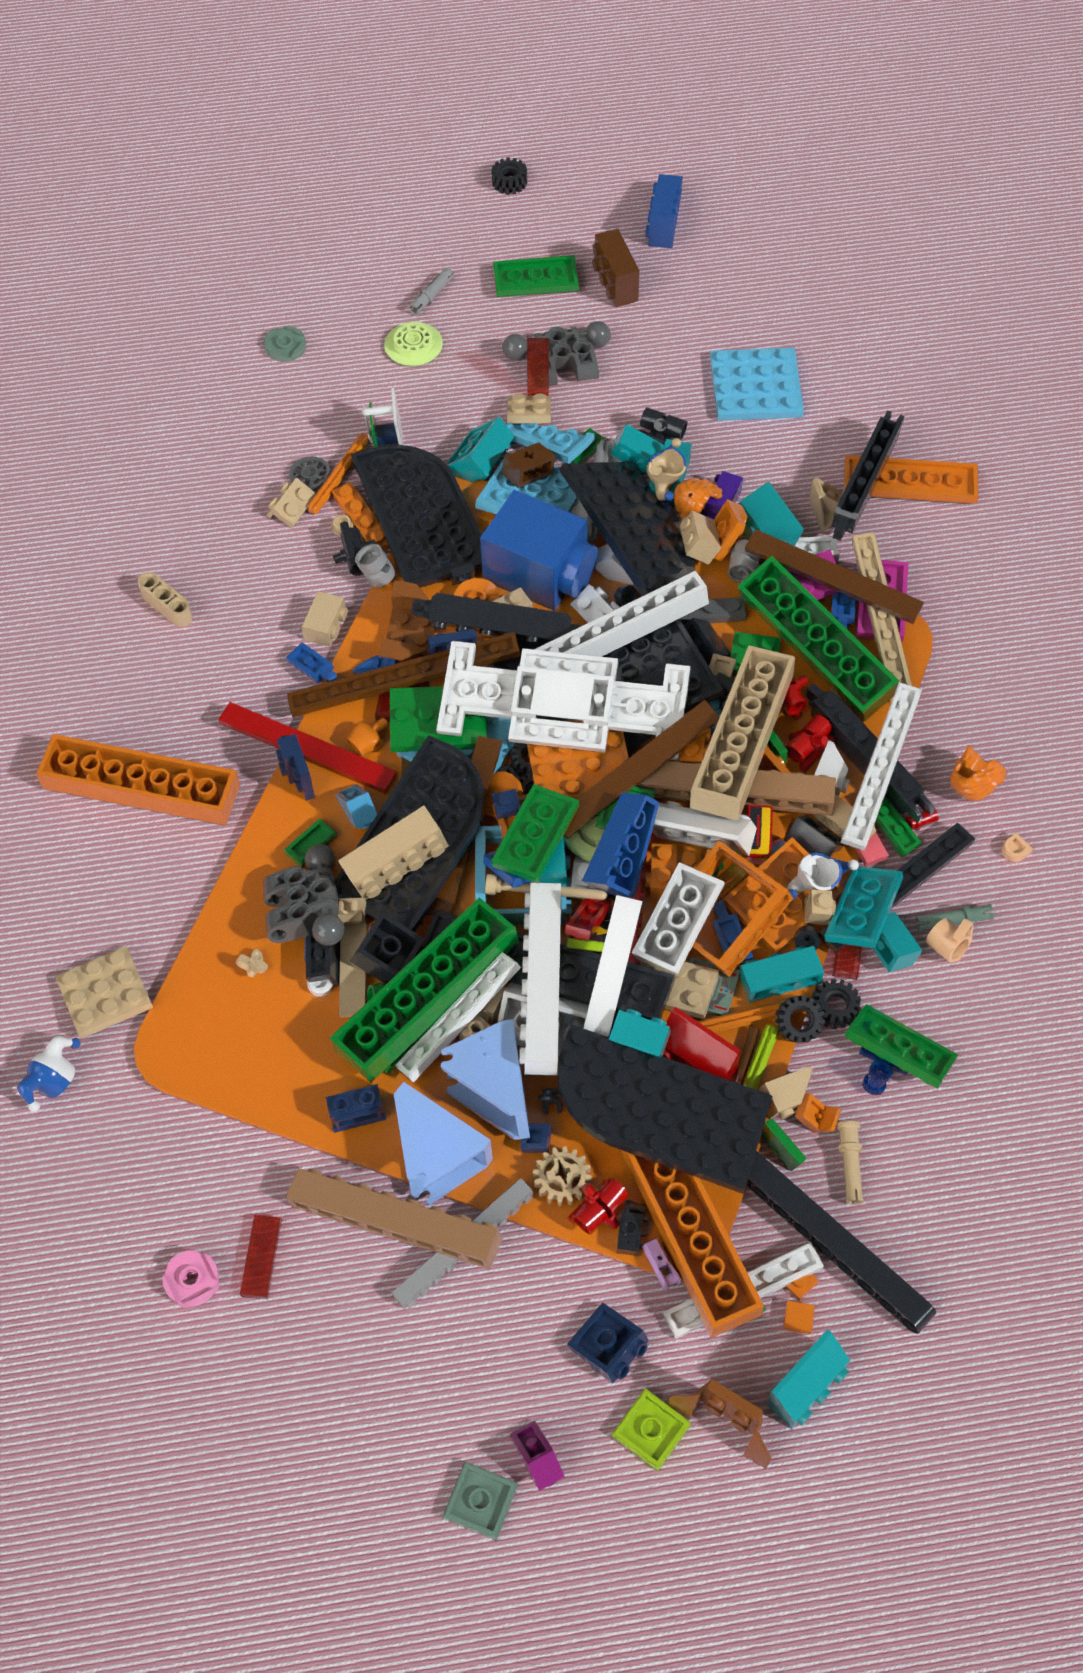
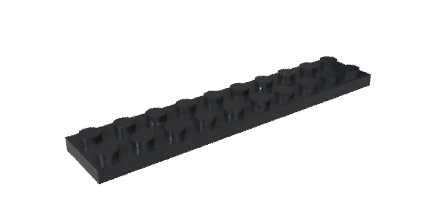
(641, 990)

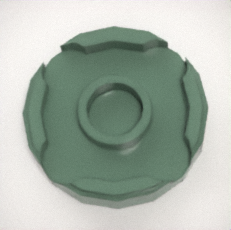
(285, 344)

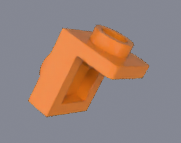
(817, 1115)

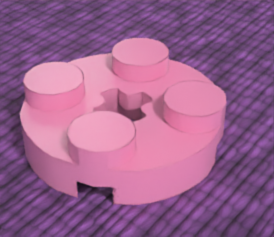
(176, 1273)

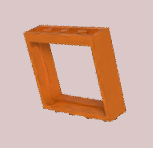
(762, 920)

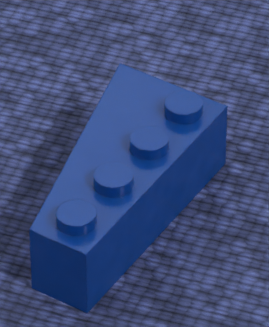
(664, 211)
(623, 846)

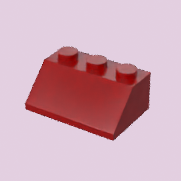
(699, 1046)

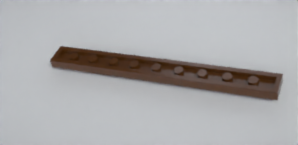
(395, 676)

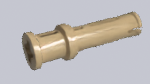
(850, 1149)

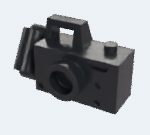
(630, 1228)

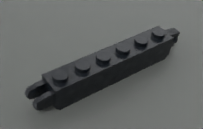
(866, 475)
(493, 618)
(859, 744)

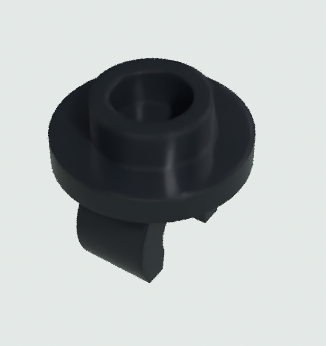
(549, 1096)

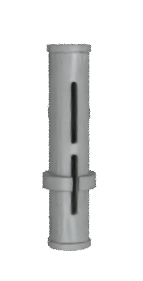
(426, 296)

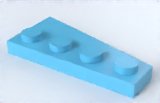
(563, 444)

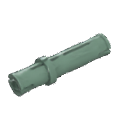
(956, 916)

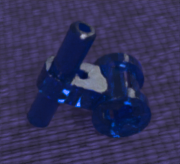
(879, 1073)

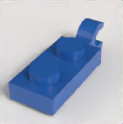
(843, 608)
(311, 664)
(727, 928)

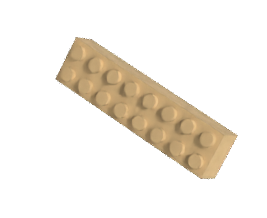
(742, 733)

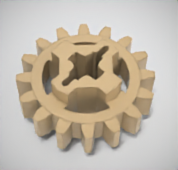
(552, 1180)

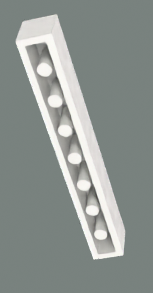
(634, 619)
(543, 979)

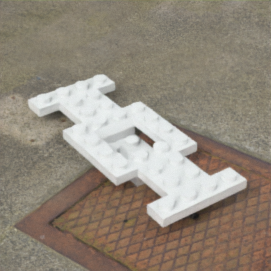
(562, 688)

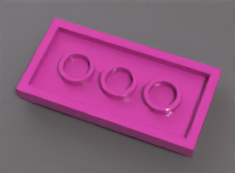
(896, 578)

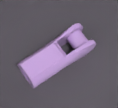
(659, 1262)

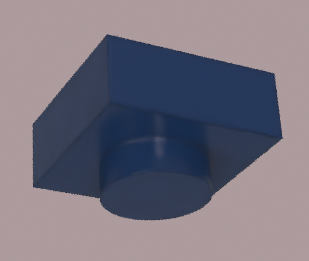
(506, 803)
(539, 1139)

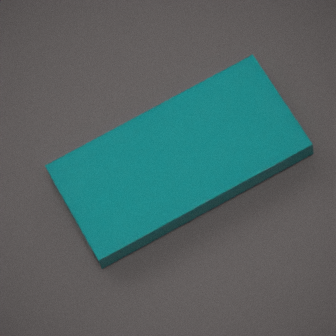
(864, 906)

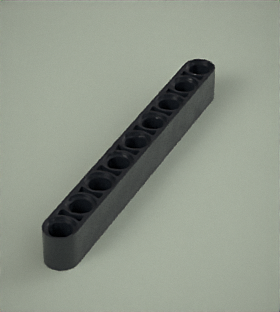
(839, 1245)

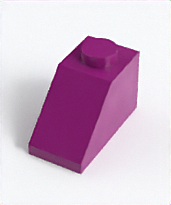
(537, 1455)

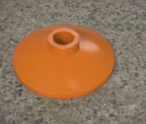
(478, 589)

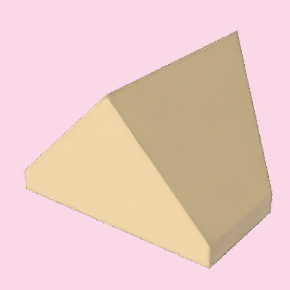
(824, 501)

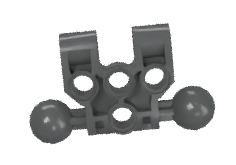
(567, 349)
(304, 900)

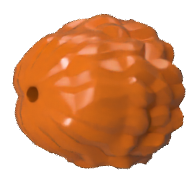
(699, 490)
(975, 777)

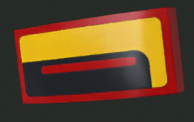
(763, 820)

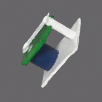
(384, 433)

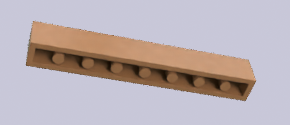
(773, 788)
(395, 1218)

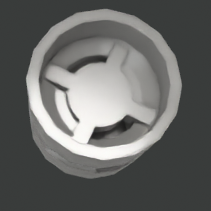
(741, 562)
(375, 565)

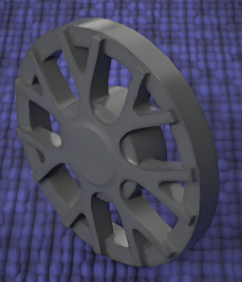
(310, 472)

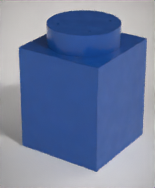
(537, 550)

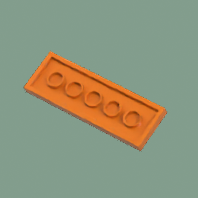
(922, 480)

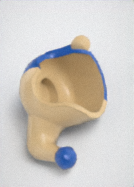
(666, 469)

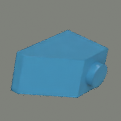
(357, 806)

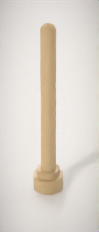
(495, 885)

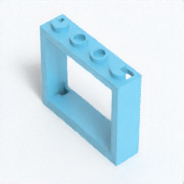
(492, 835)

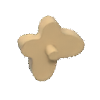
(252, 964)

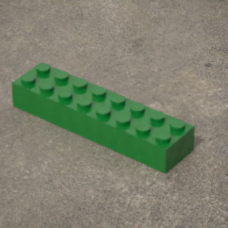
(818, 638)
(423, 990)

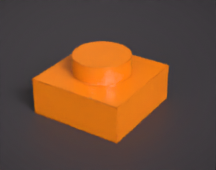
(802, 1286)

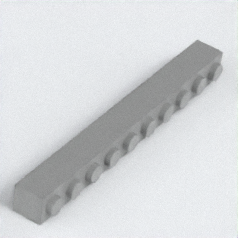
(433, 1270)

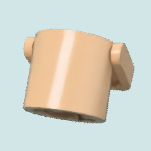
(950, 939)

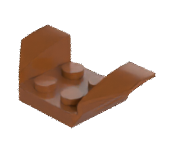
(406, 633)
(729, 1404)

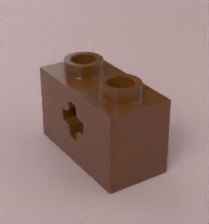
(528, 464)

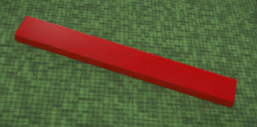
(314, 749)

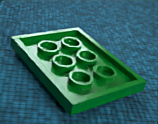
(416, 715)

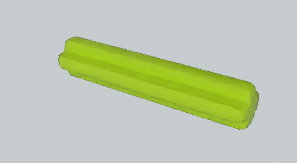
(761, 1057)

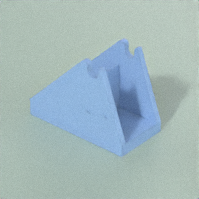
(490, 1078)
(437, 1145)

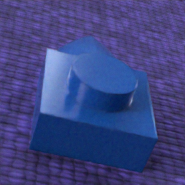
(374, 663)

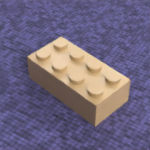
(394, 853)

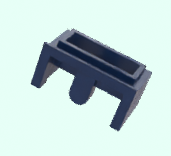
(355, 1108)

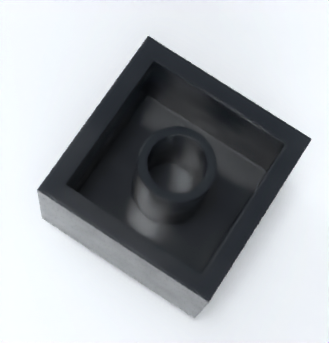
(386, 948)

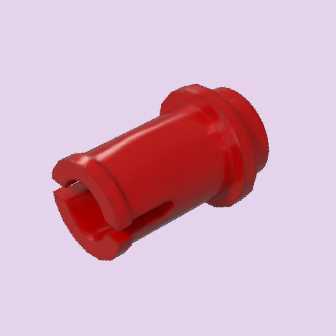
(927, 819)

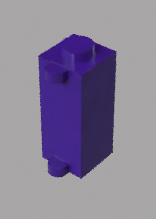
(731, 490)

